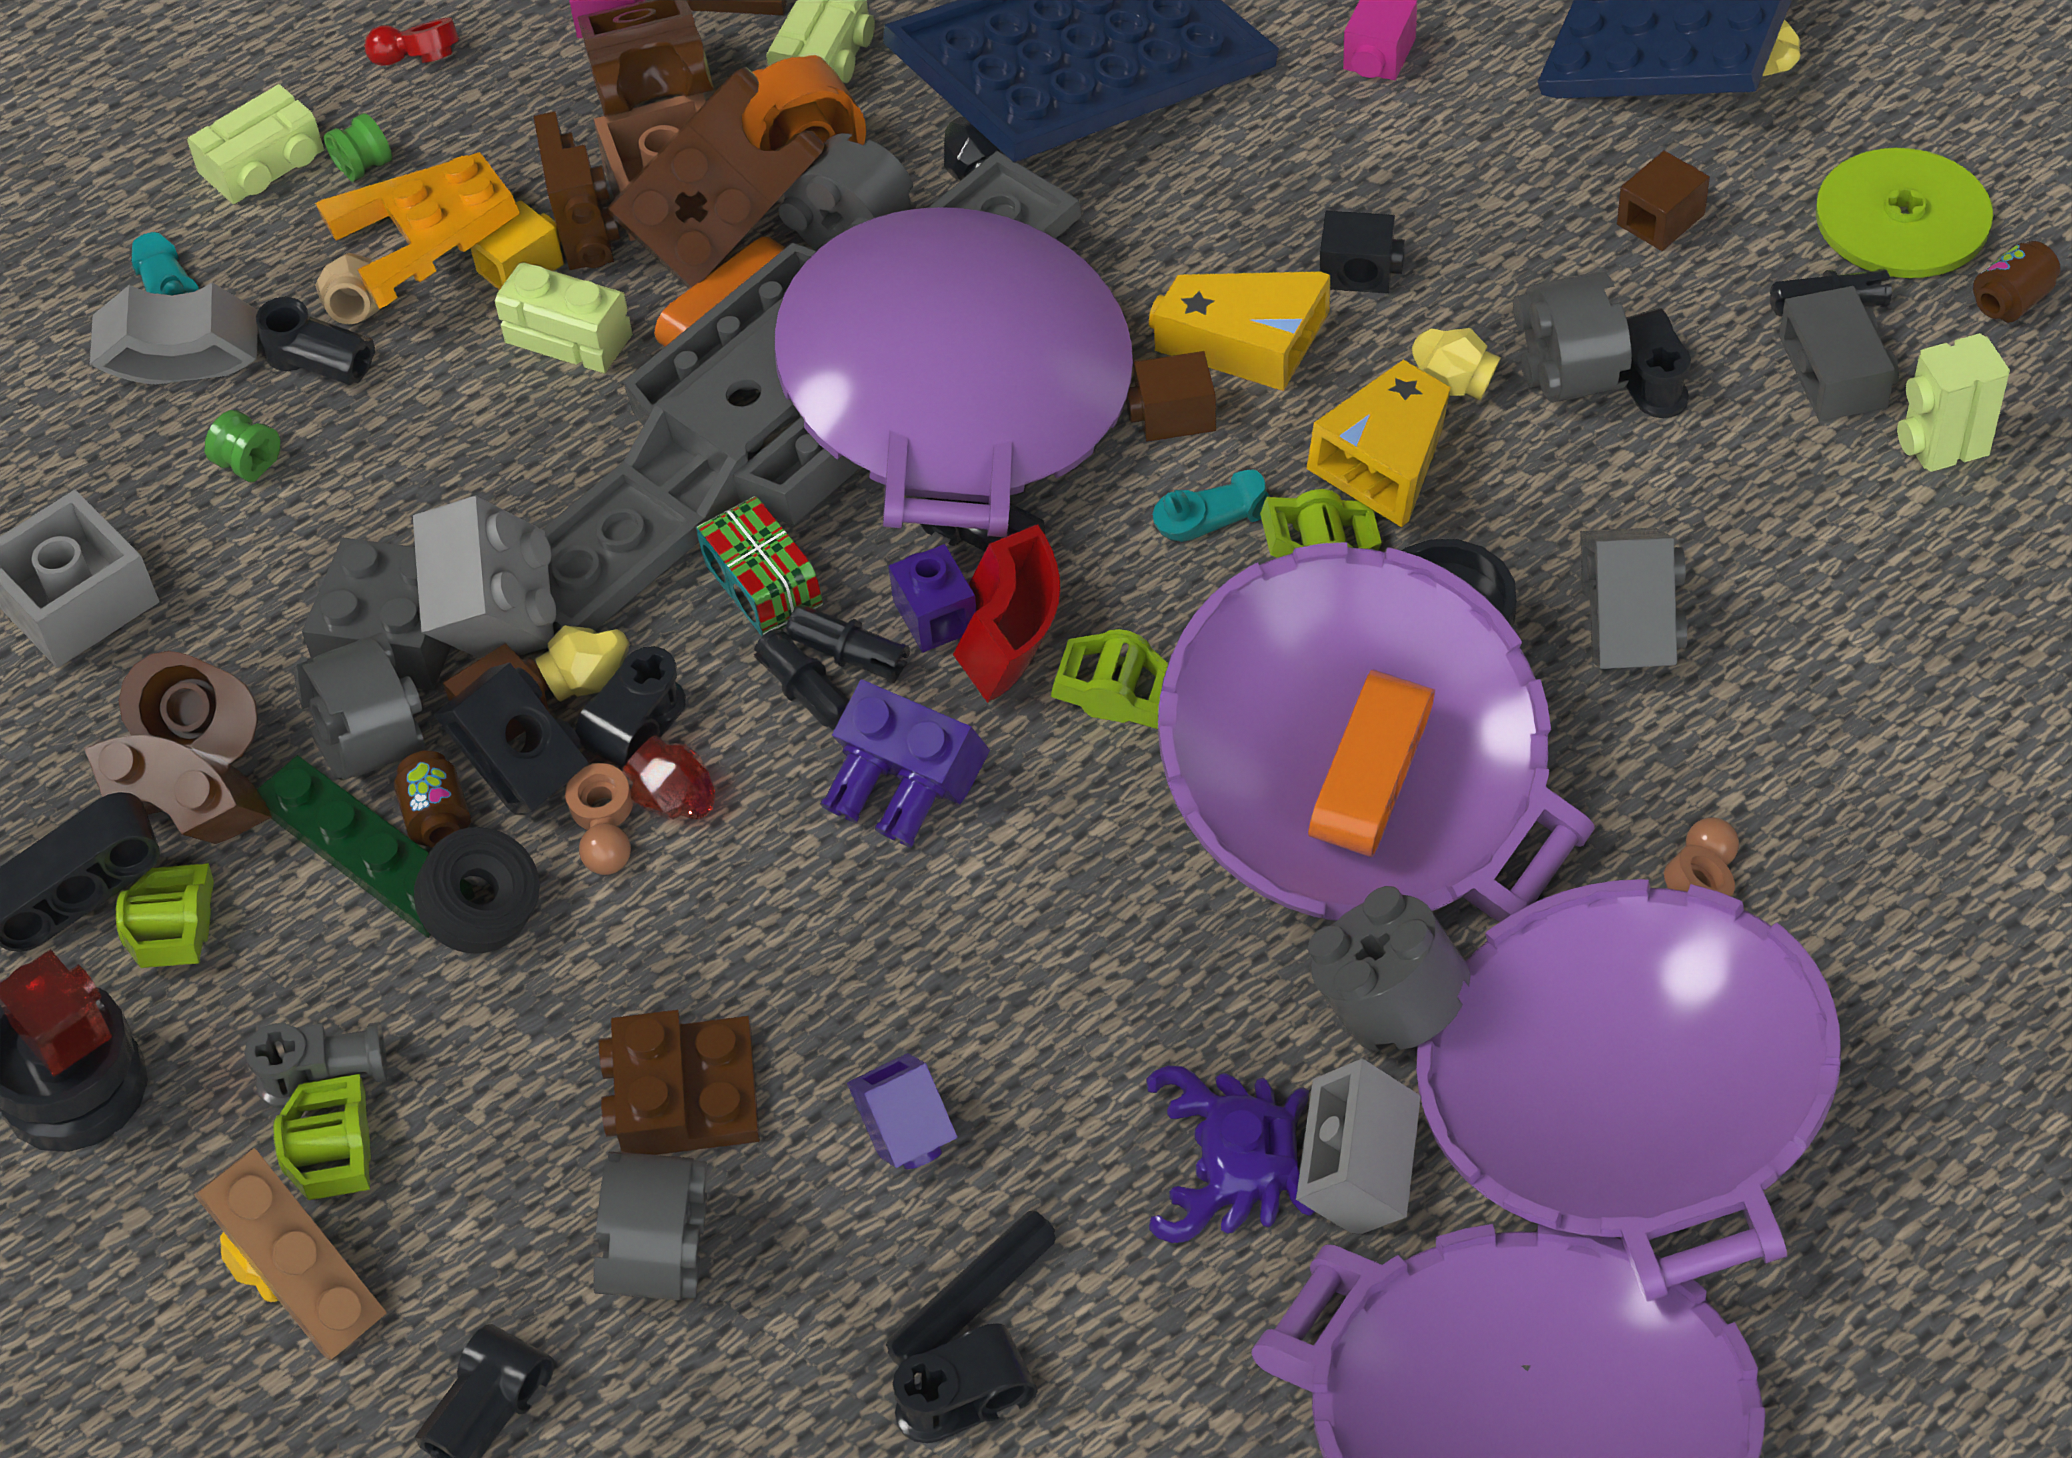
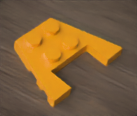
(433, 212)

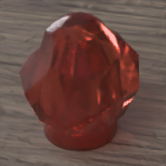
(670, 780)

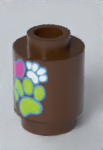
(2016, 281)
(430, 797)

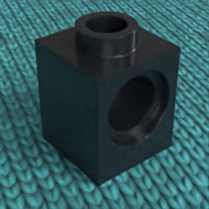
(1360, 251)

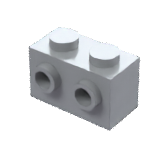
(1359, 1147)

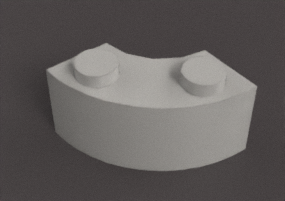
(174, 336)

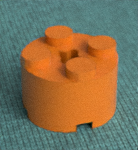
(800, 97)

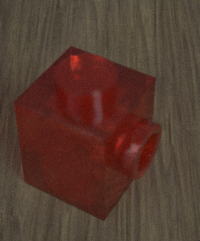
(54, 1011)

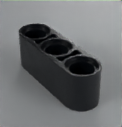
(74, 870)

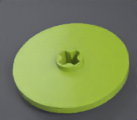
(1863, 219)

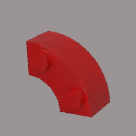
(1015, 604)

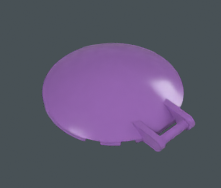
(953, 359)
(1268, 693)
(1636, 1070)
(1437, 1342)

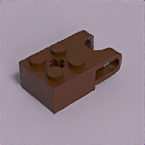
(644, 53)
(725, 172)

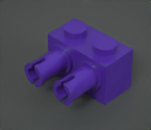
(901, 738)

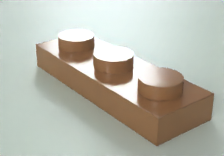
(290, 1254)

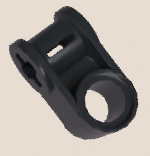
(1657, 365)
(632, 706)
(964, 1382)

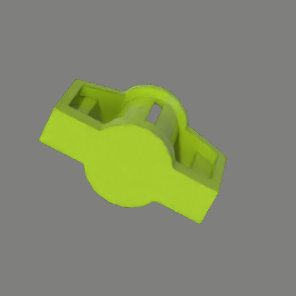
(1319, 519)
(1102, 695)
(166, 906)
(325, 1137)

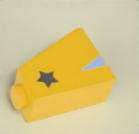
(1243, 321)
(1382, 440)

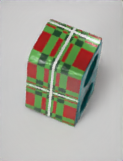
(760, 562)

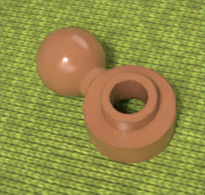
(604, 845)
(1704, 860)

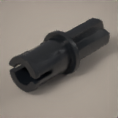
(1866, 284)
(847, 642)
(801, 677)

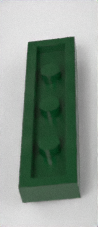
(349, 836)

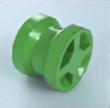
(358, 147)
(242, 445)

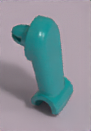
(158, 265)
(1191, 514)

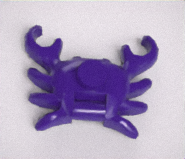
(1245, 1151)

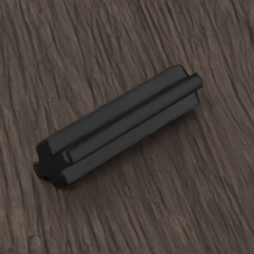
(973, 1288)

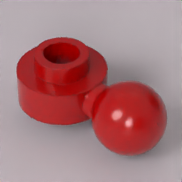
(430, 40)

